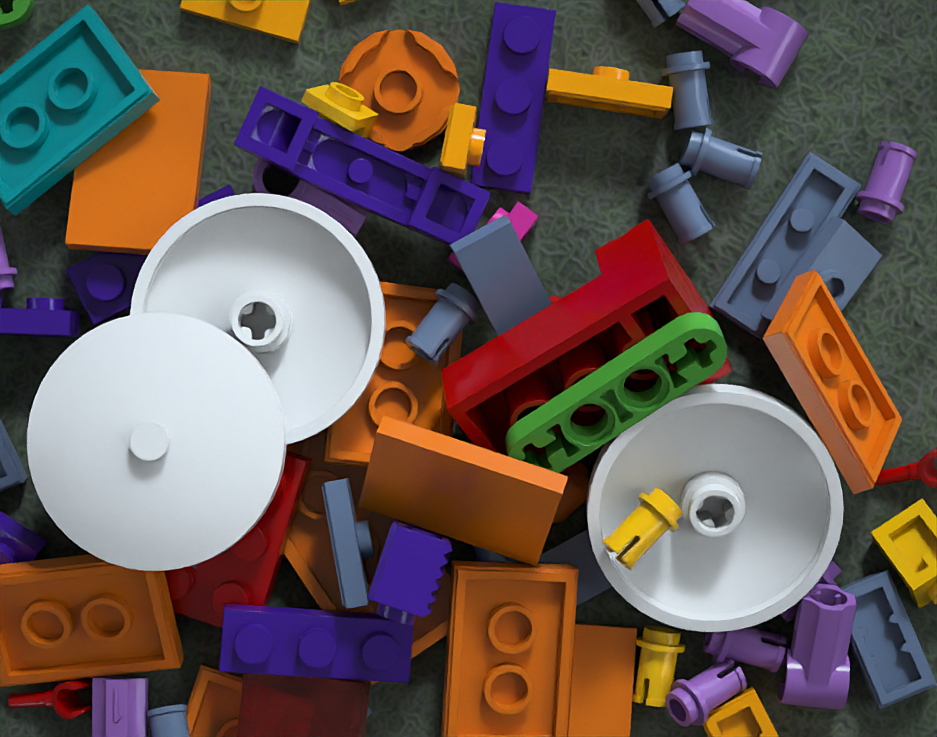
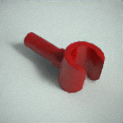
(921, 470)
(62, 699)

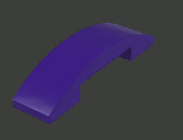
(359, 169)

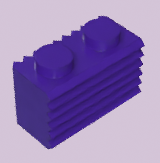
(409, 572)

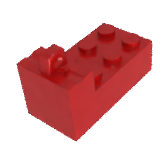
(573, 337)

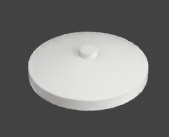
(282, 287)
(156, 441)
(753, 501)

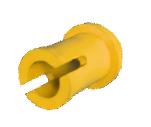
(643, 527)
(656, 664)

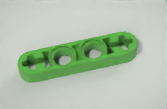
(621, 405)

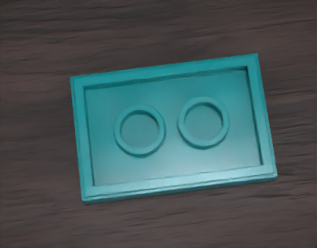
(64, 106)

